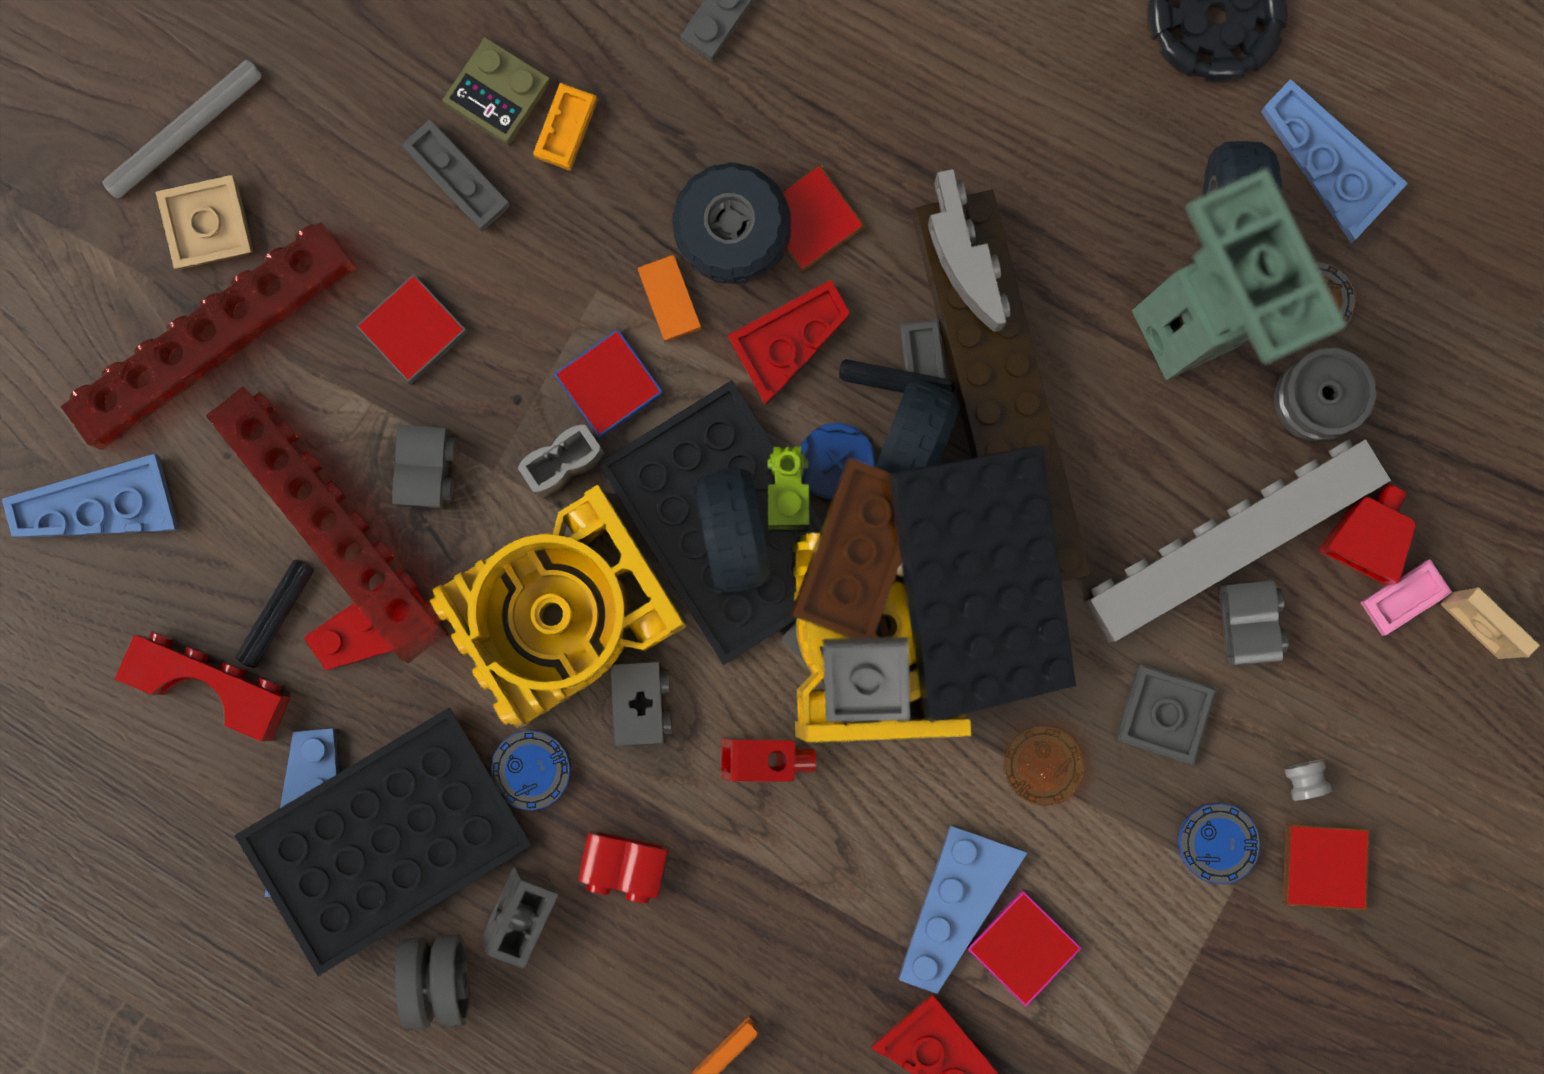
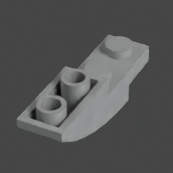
(968, 268)

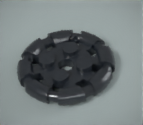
(1217, 38)

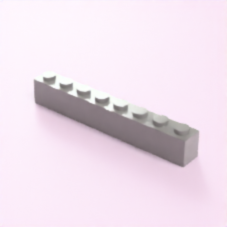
(1236, 541)

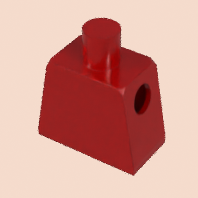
(1373, 536)
(748, 760)

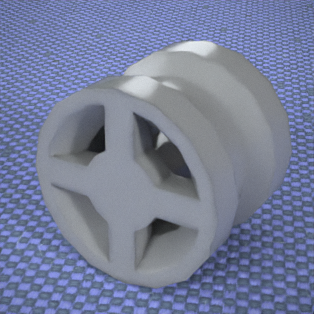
(1308, 780)

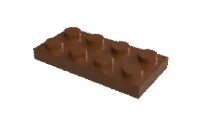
(853, 556)

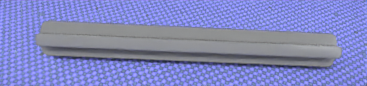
(182, 129)

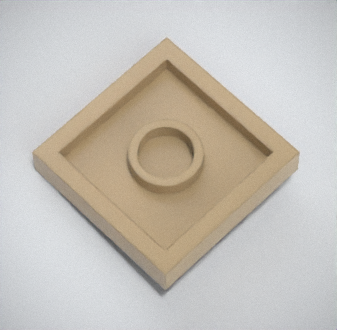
(204, 222)
(1489, 624)

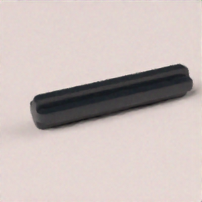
(887, 377)
(274, 613)

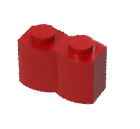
(623, 866)

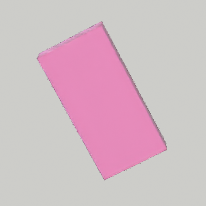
(1406, 599)

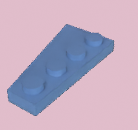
(1336, 163)
(106, 501)

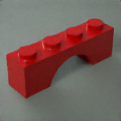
(248, 705)

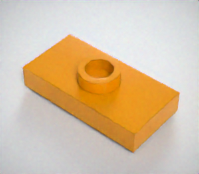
(565, 126)

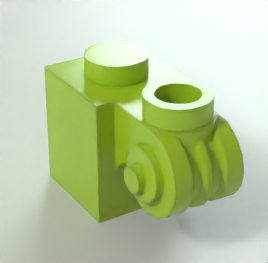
(788, 497)

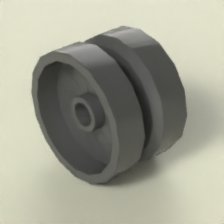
(1348, 393)
(432, 982)

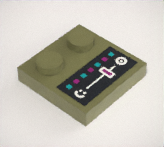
(496, 91)

